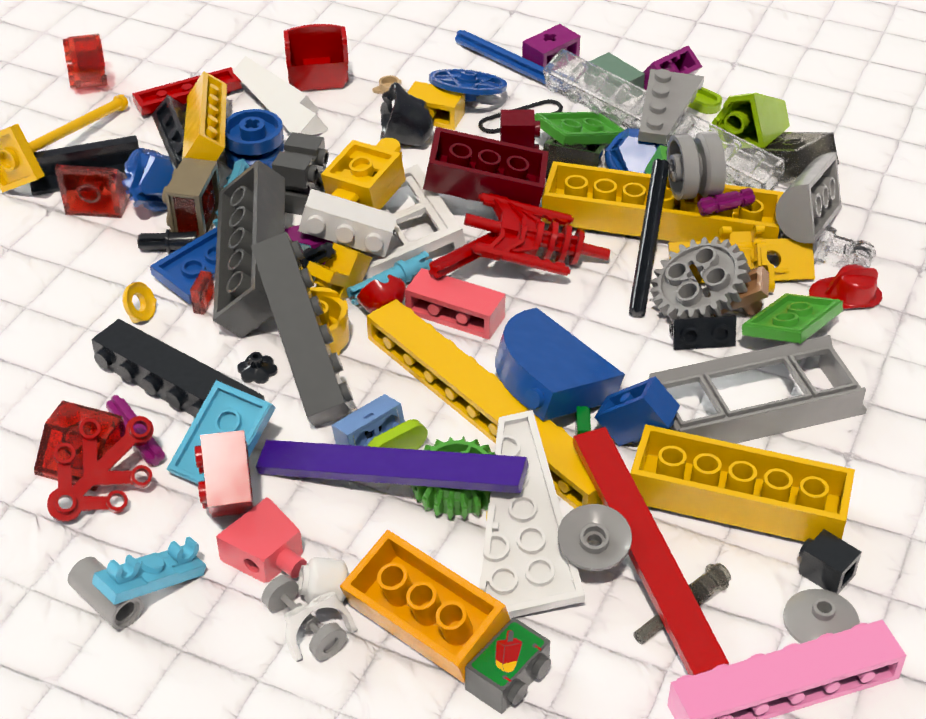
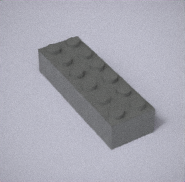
(248, 213)

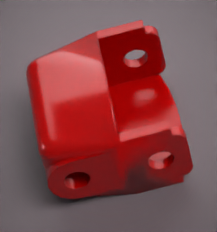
(316, 56)

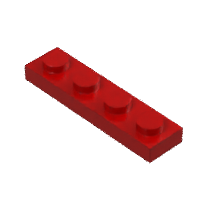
(150, 99)

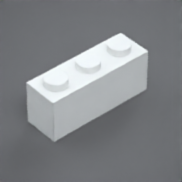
(347, 223)

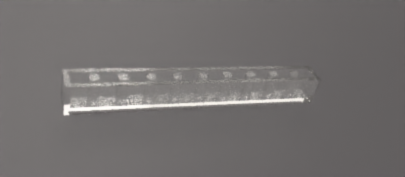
(624, 105)

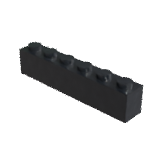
(158, 367)

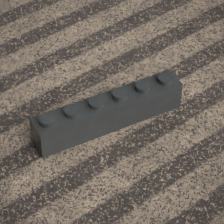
(301, 329)

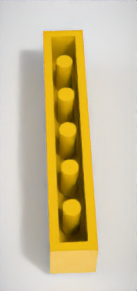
(205, 119)

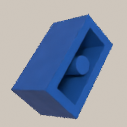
(633, 407)

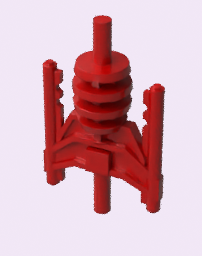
(523, 233)

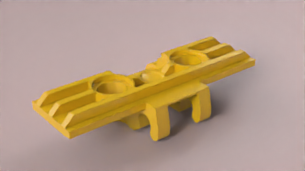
(795, 258)

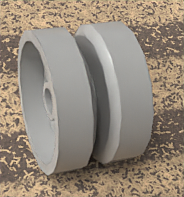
(696, 165)

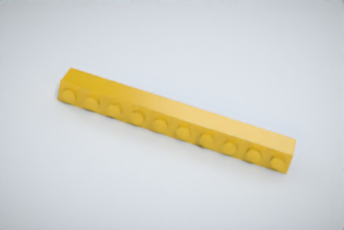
(473, 392)

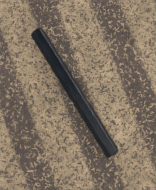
(648, 238)

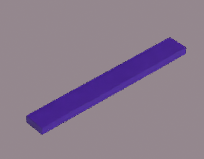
(394, 466)

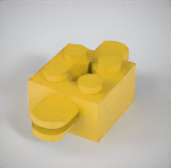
(366, 172)

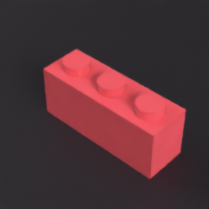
(456, 303)

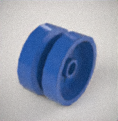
(253, 136)

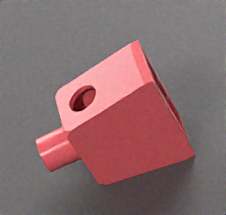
(262, 543)

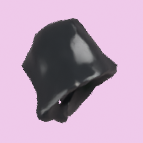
(407, 120)

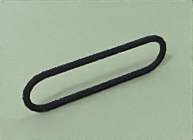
(519, 108)

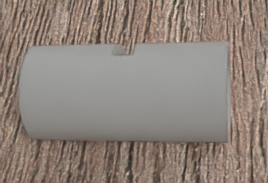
(117, 615)

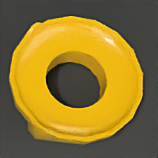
(146, 299)

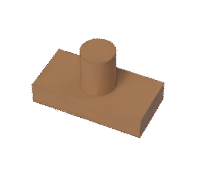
(757, 290)

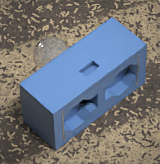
(364, 424)

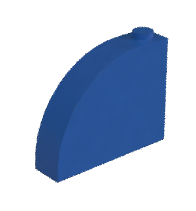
(552, 367)

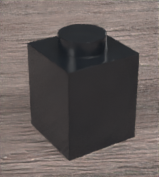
(829, 561)

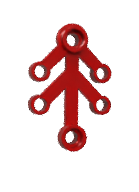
(97, 472)

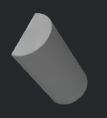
(811, 200)

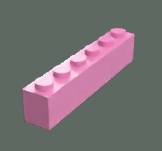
(791, 676)

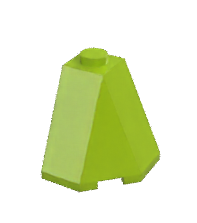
(753, 118)

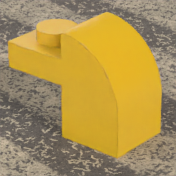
(341, 271)

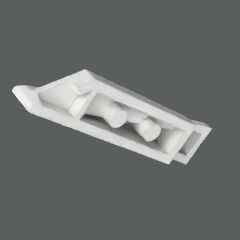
(281, 98)

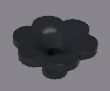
(257, 368)

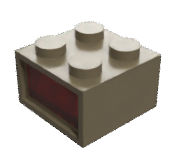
(192, 196)

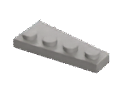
(666, 103)

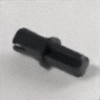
(167, 240)
(319, 255)

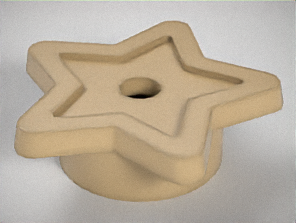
(385, 83)

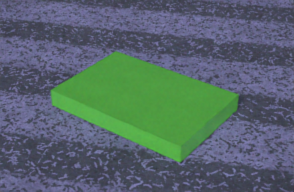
(578, 127)
(792, 318)

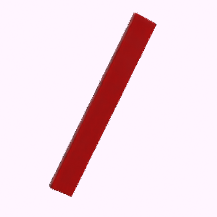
(651, 554)

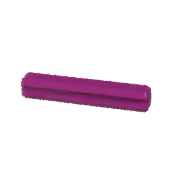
(151, 451)

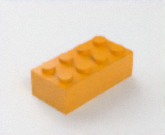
(424, 603)

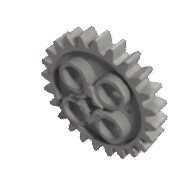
(721, 268)

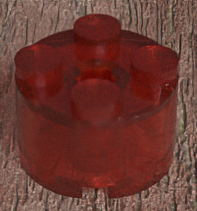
(86, 61)

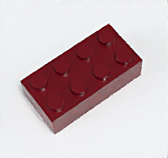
(474, 164)

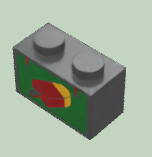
(508, 666)

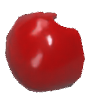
(378, 294)

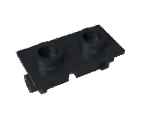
(703, 332)

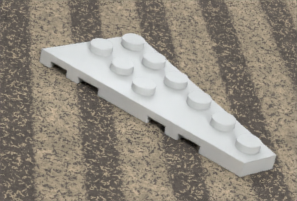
(521, 542)

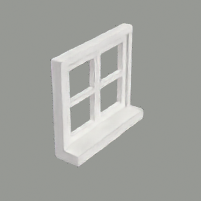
(431, 203)

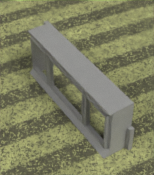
(776, 416)

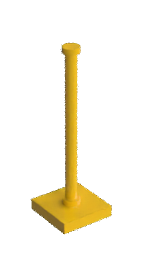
(17, 156)

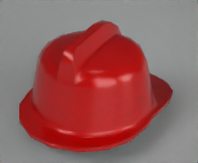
(852, 285)

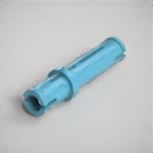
(401, 269)

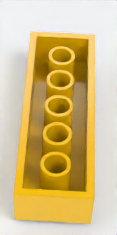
(741, 485)

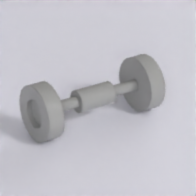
(326, 640)

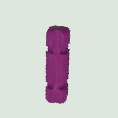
(726, 201)

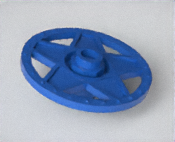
(467, 82)

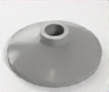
(598, 524)
(817, 613)

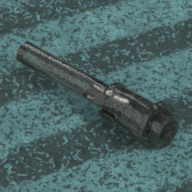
(714, 579)

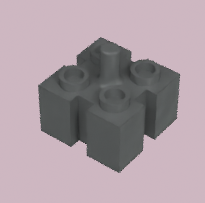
(302, 169)

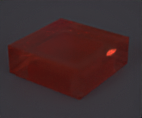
(202, 292)

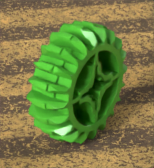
(452, 500)

